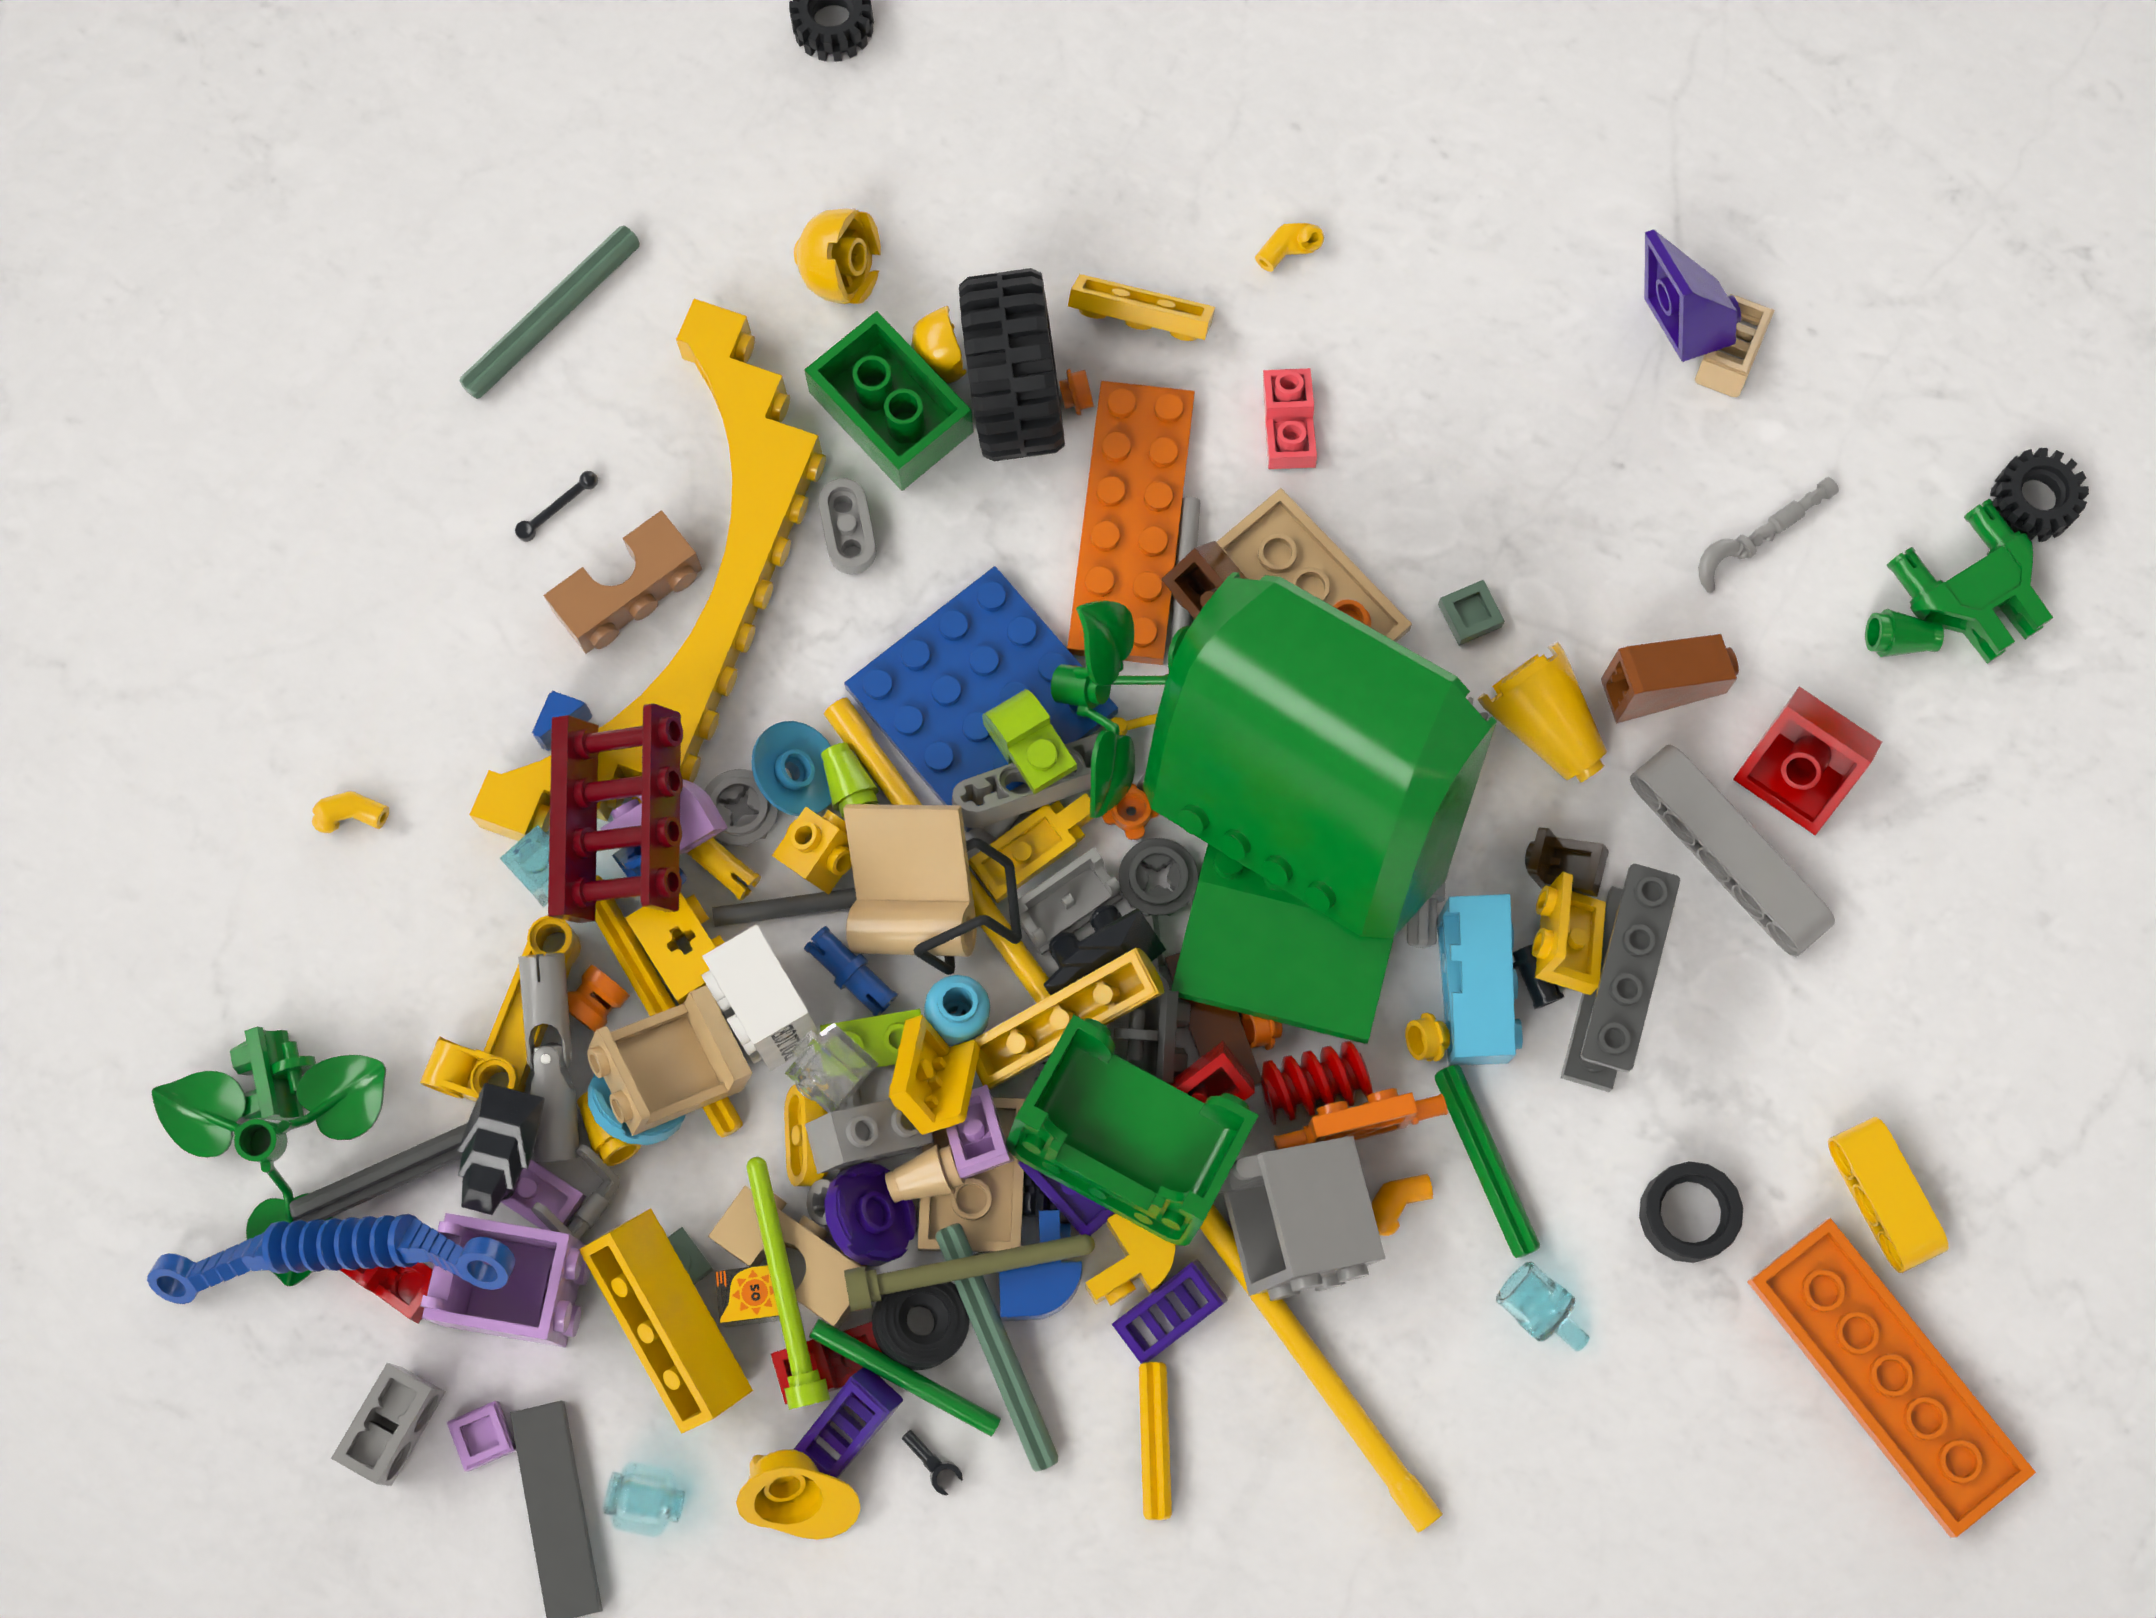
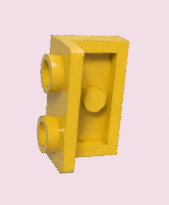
(1569, 937)
(932, 1079)

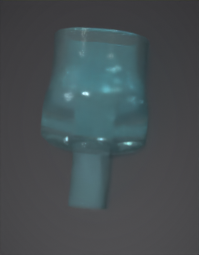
(1541, 1306)

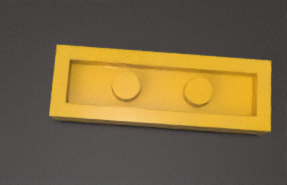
(1141, 308)

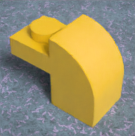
(1146, 1258)

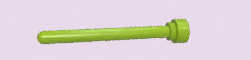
(805, 1383)

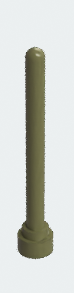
(868, 1286)

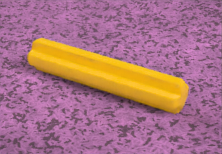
(1155, 1441)

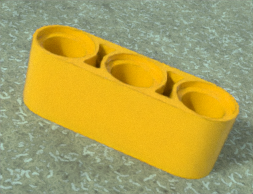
(1888, 1194)

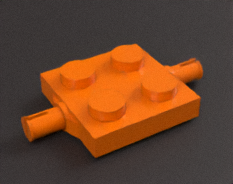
(1379, 1115)

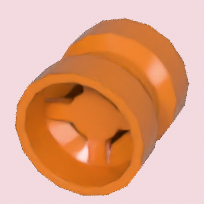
(595, 998)

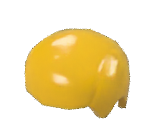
(937, 344)

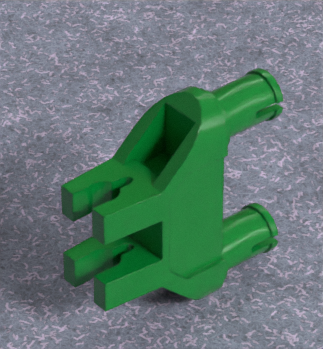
(1975, 595)

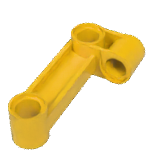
(464, 1071)

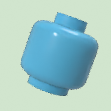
(961, 996)

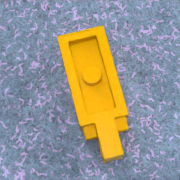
(1033, 844)

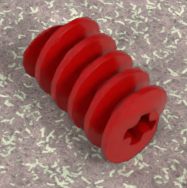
(1314, 1080)

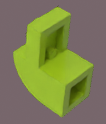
(1029, 740)

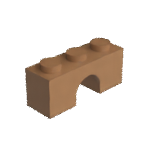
(598, 612)

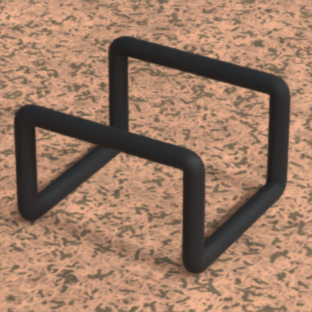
(1013, 935)

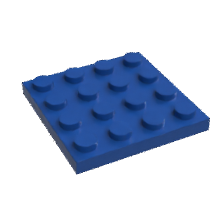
(953, 669)

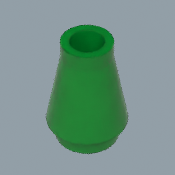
(1899, 634)

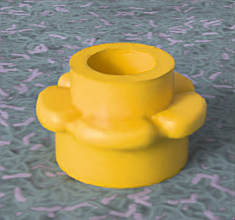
(1427, 1038)

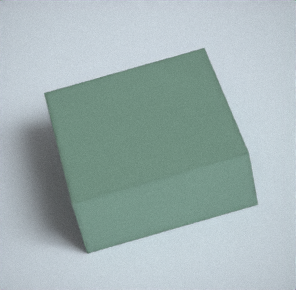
(1471, 612)

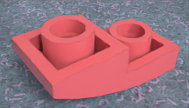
(1289, 418)

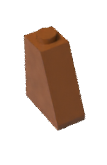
(1668, 675)

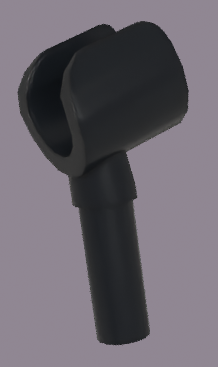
(930, 1460)

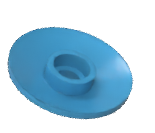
(799, 750)

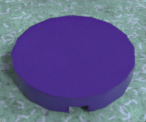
(865, 1217)

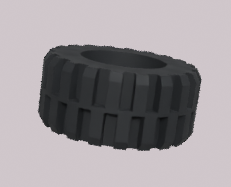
(1011, 364)

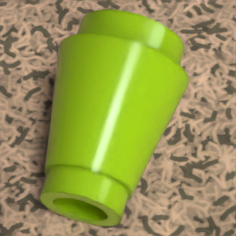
(847, 778)

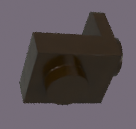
(1552, 855)

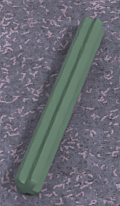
(549, 312)
(1000, 1354)

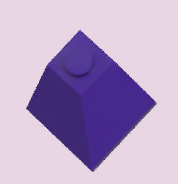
(1687, 300)

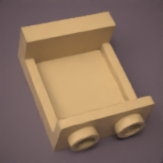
(669, 1063)

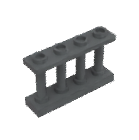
(1614, 1015)

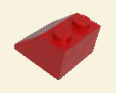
(1808, 761)

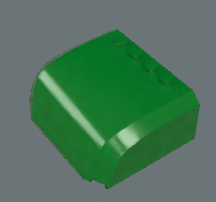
(1316, 753)

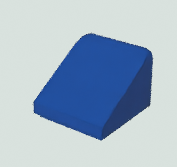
(555, 706)

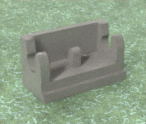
(1067, 900)

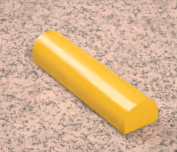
(1036, 1031)

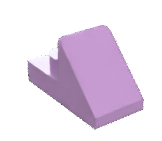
(979, 1140)

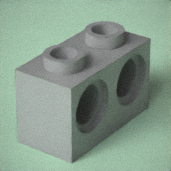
(862, 1135)
(388, 1425)

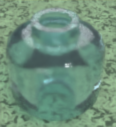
(643, 1499)

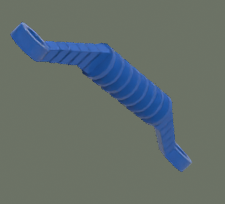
(332, 1247)

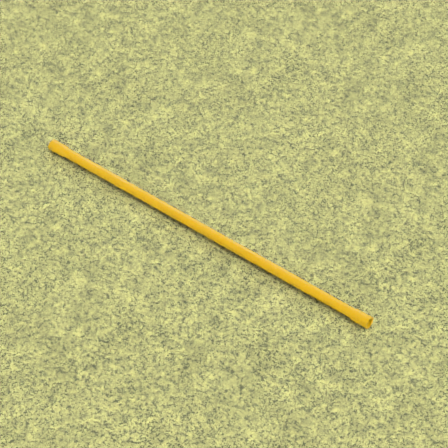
(1402, 1485)

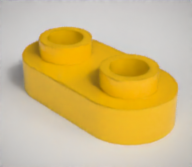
(799, 1157)

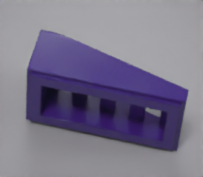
(1206, 1286)
(871, 1400)

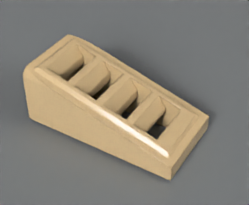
(1726, 372)

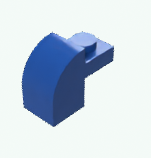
(1041, 1288)

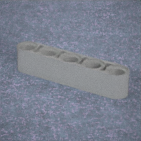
(1732, 850)

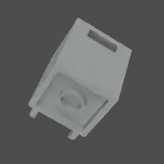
(1302, 1218)

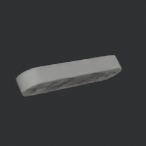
(1006, 804)

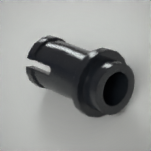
(1540, 991)

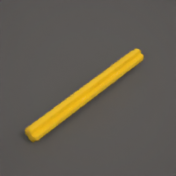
(652, 992)

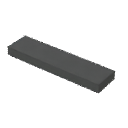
(556, 1511)

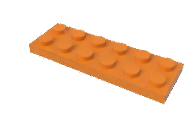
(1133, 510)
(1891, 1378)

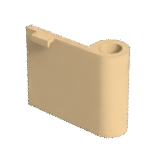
(908, 878)

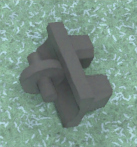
(1153, 1036)

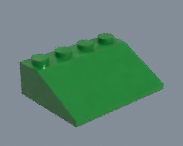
(1276, 956)

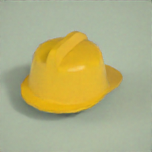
(795, 1498)

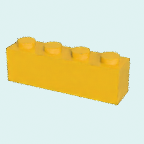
(666, 1321)

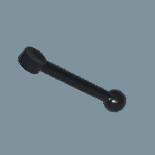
(526, 530)

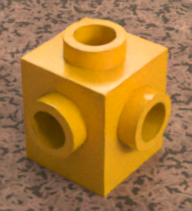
(816, 848)

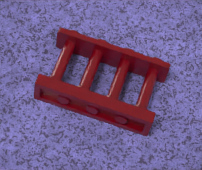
(574, 814)

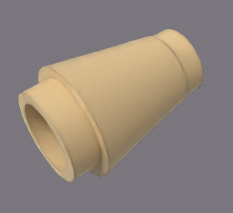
(925, 1176)

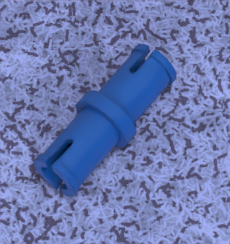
(850, 971)

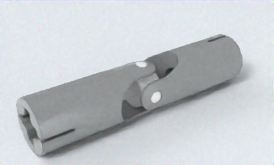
(546, 1002)

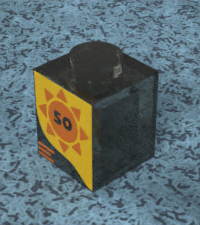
(745, 1296)

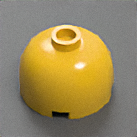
(837, 255)

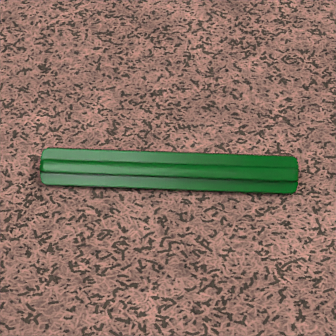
(1487, 1161)

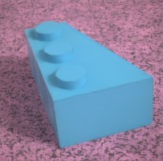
(1479, 979)

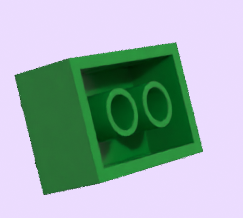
(889, 400)

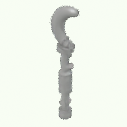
(1744, 546)

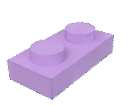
(546, 1188)

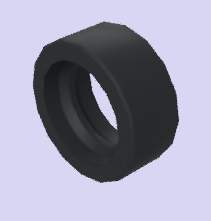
(1722, 1189)

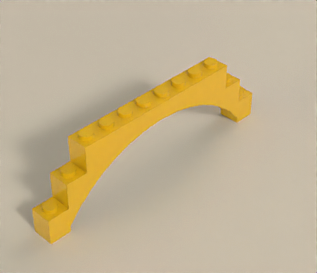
(769, 487)

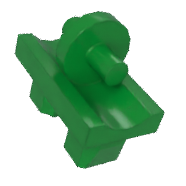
(275, 1073)

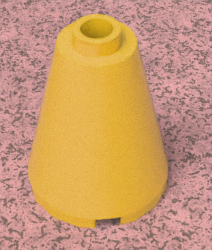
(1549, 714)

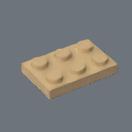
(985, 1205)

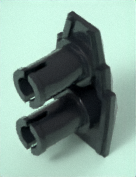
(1112, 938)
(497, 1145)

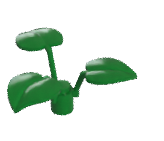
(1107, 642)
(205, 1107)

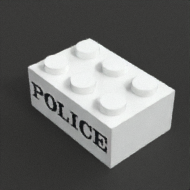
(757, 998)

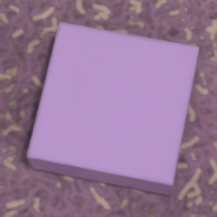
(481, 1436)

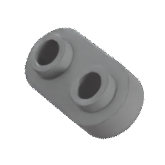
(847, 528)

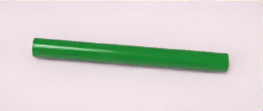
(904, 1377)

